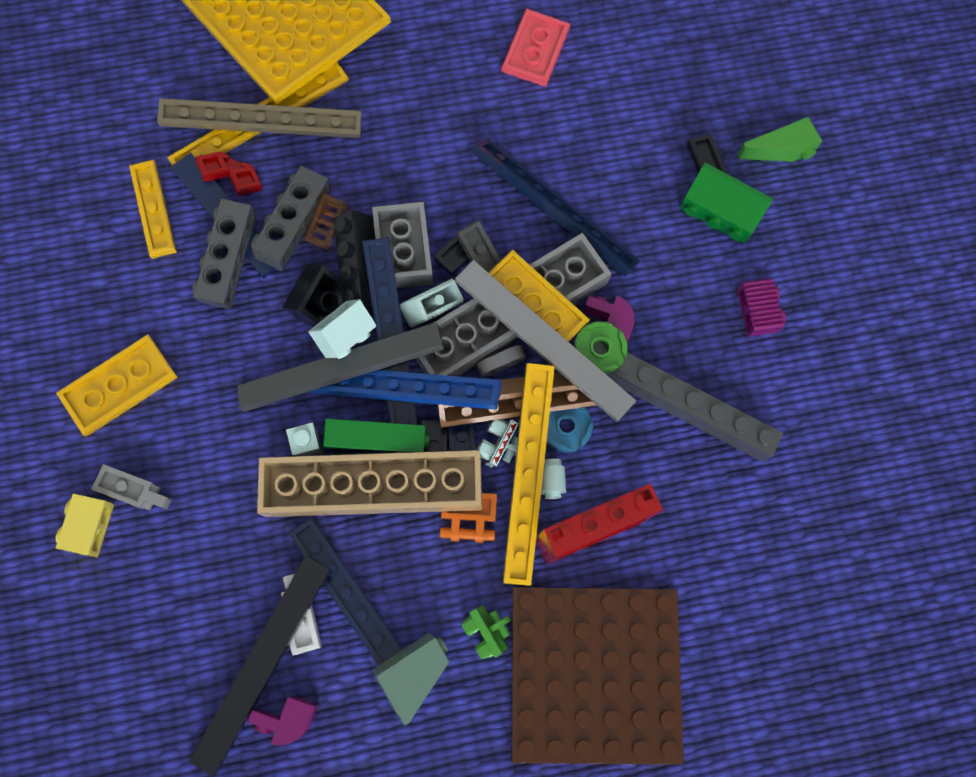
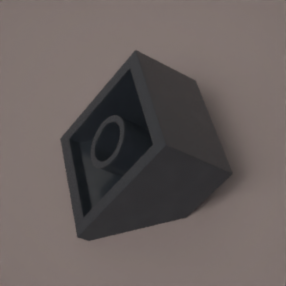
(314, 295)

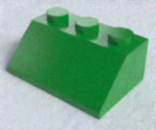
(725, 203)

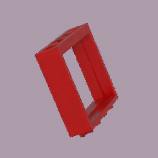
(598, 523)

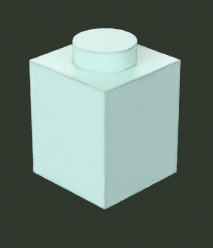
(304, 440)

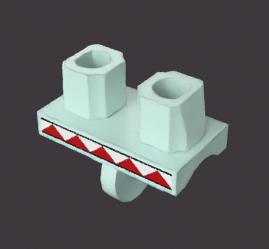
(504, 432)

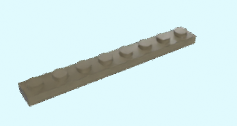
(259, 118)

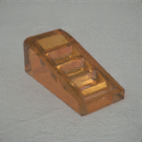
(317, 218)

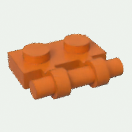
(488, 514)

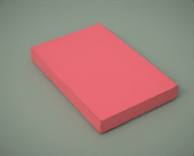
(536, 47)

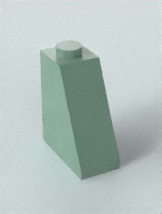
(412, 674)

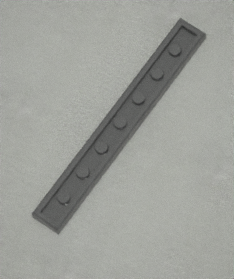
(334, 370)

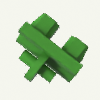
(492, 630)

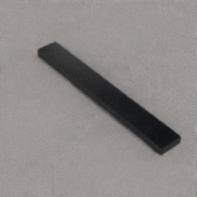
(259, 666)

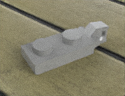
(129, 489)

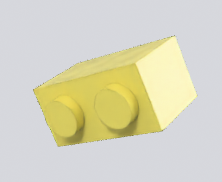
(84, 525)

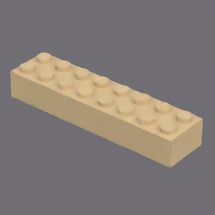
(370, 484)

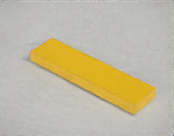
(152, 209)

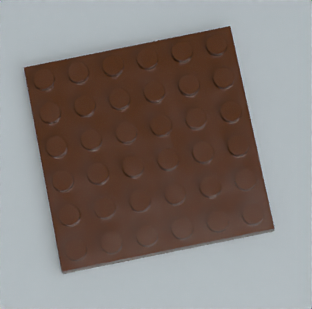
(596, 676)

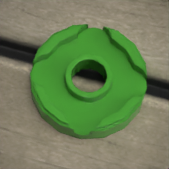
(607, 334)

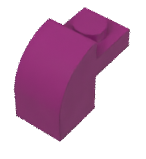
(618, 314)
(293, 723)

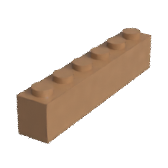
(563, 397)

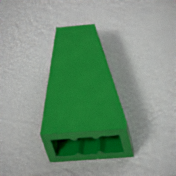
(374, 436)

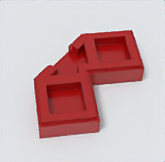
(219, 165)

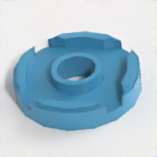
(575, 439)

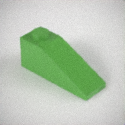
(784, 144)

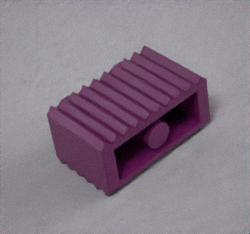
(761, 307)

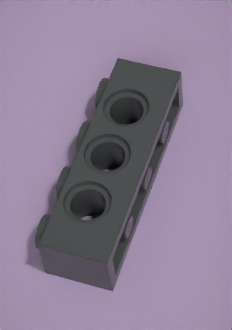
(278, 252)
(230, 267)

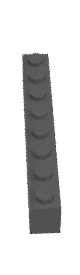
(694, 406)

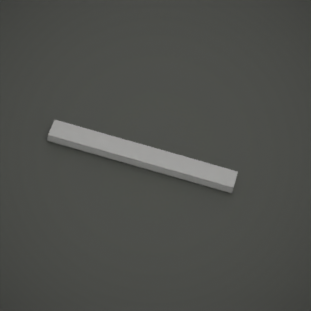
(545, 341)

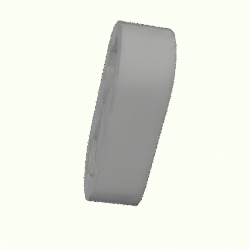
(501, 361)

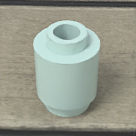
(553, 479)

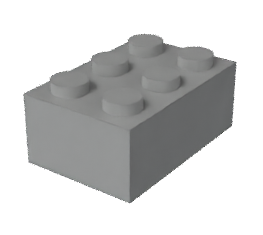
(408, 242)

